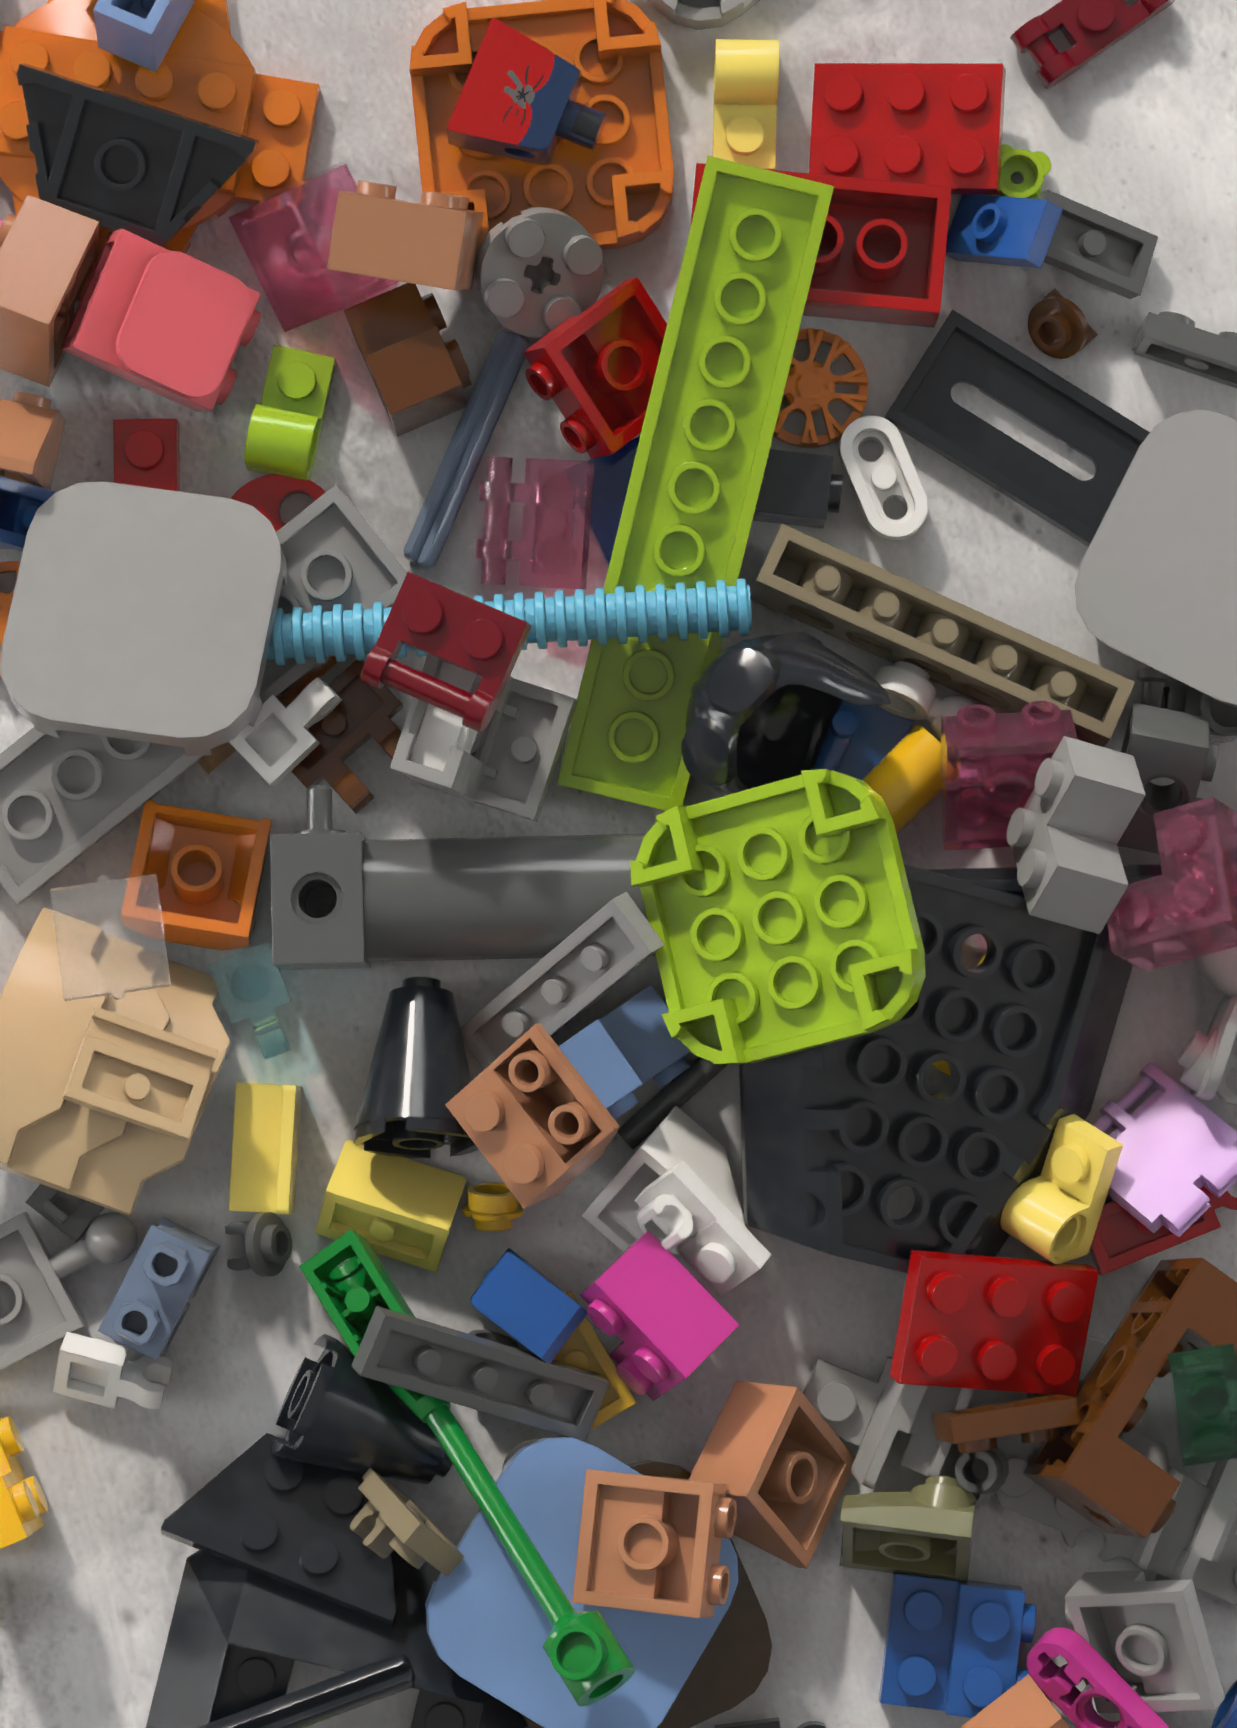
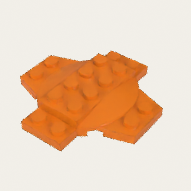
(199, 78)

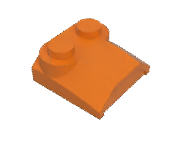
(205, 872)

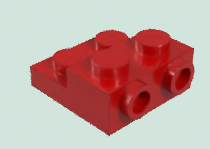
(601, 368)

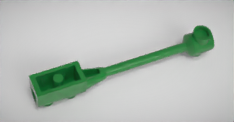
(579, 1642)

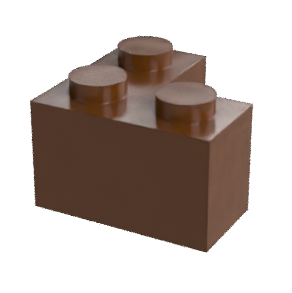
(407, 358)

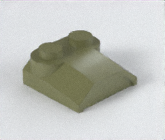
(911, 1531)

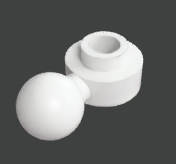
(915, 696)

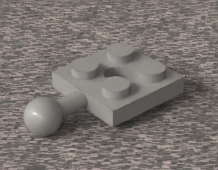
(43, 1302)

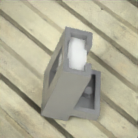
(498, 768)

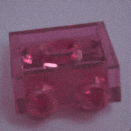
(992, 768)

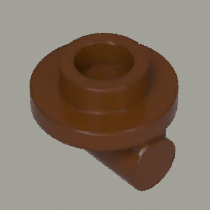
(1059, 326)

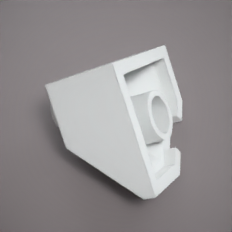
(673, 1140)

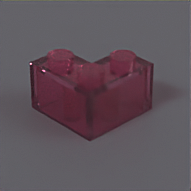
(1193, 901)

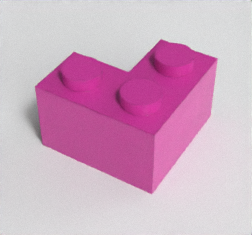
(659, 1314)

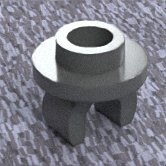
(266, 1244)

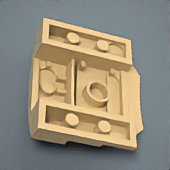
(39, 1041)

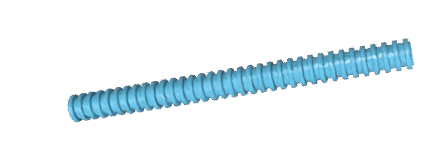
(551, 618)

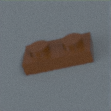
(1033, 1418)

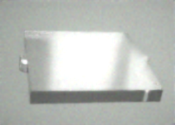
(110, 937)

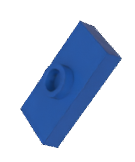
(1002, 230)

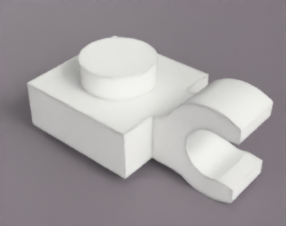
(282, 733)
(101, 1374)

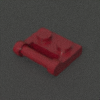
(456, 632)

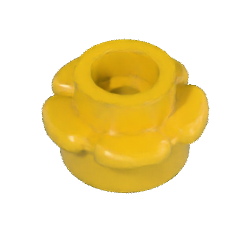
(492, 1206)

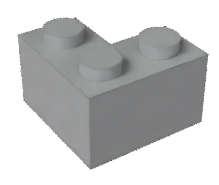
(1071, 832)

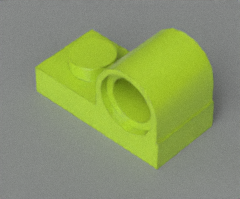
(291, 414)

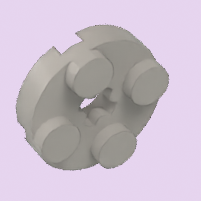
(524, 242)

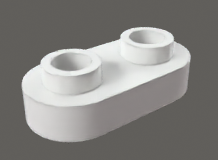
(883, 479)

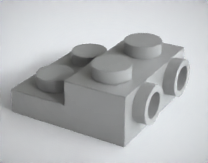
(1149, 1637)

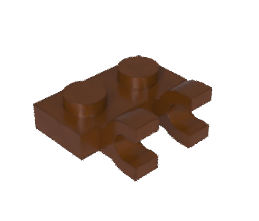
(358, 717)

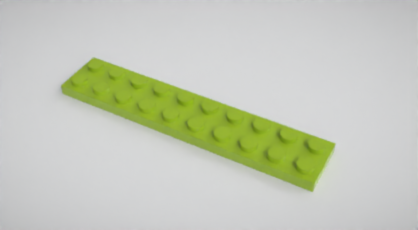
(697, 466)

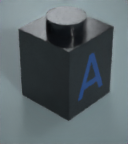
(798, 489)

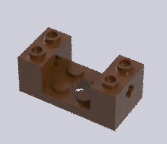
(1091, 1469)

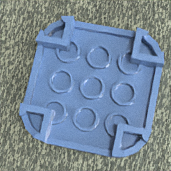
(495, 1629)

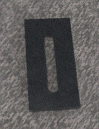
(976, 357)

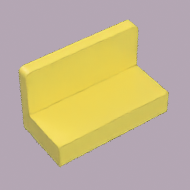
(265, 1148)
(393, 1204)

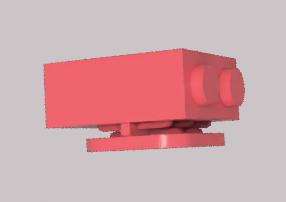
(163, 321)

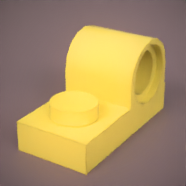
(746, 101)
(1064, 1204)

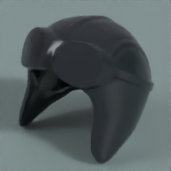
(767, 709)

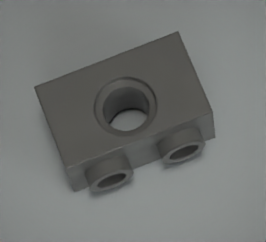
(1169, 747)

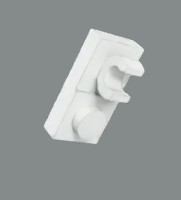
(701, 1228)

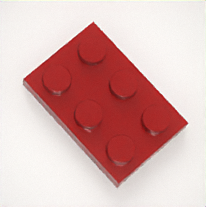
(910, 123)
(993, 1323)

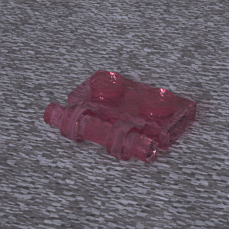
(553, 523)

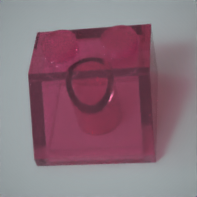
(290, 248)

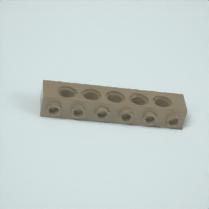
(936, 634)

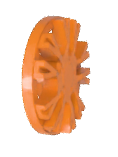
(812, 389)

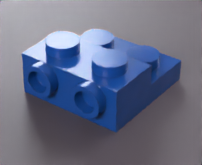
(953, 1643)

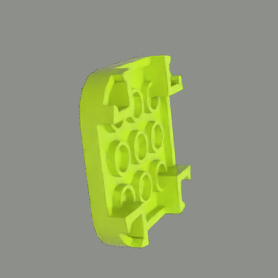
(780, 918)

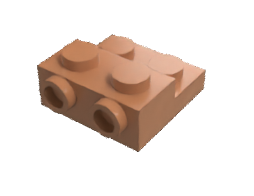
(653, 1544)

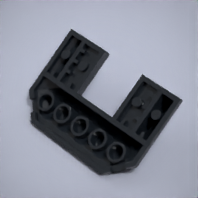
(243, 1631)

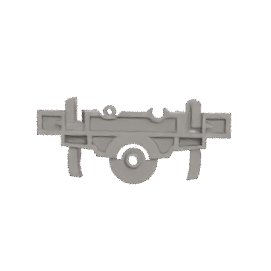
(1192, 1544)

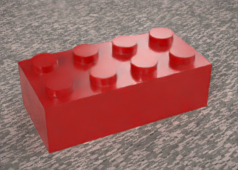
(877, 250)

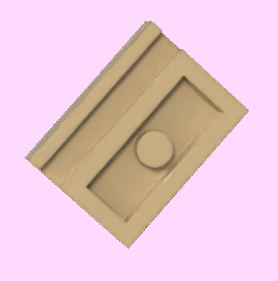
(140, 1074)

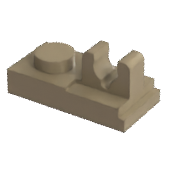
(398, 1524)

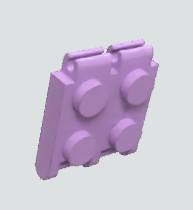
(1168, 1153)

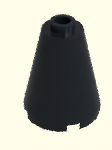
(414, 1074)
(354, 1422)

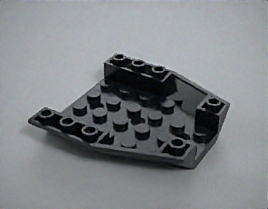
(851, 1118)

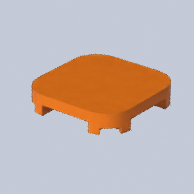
(612, 191)

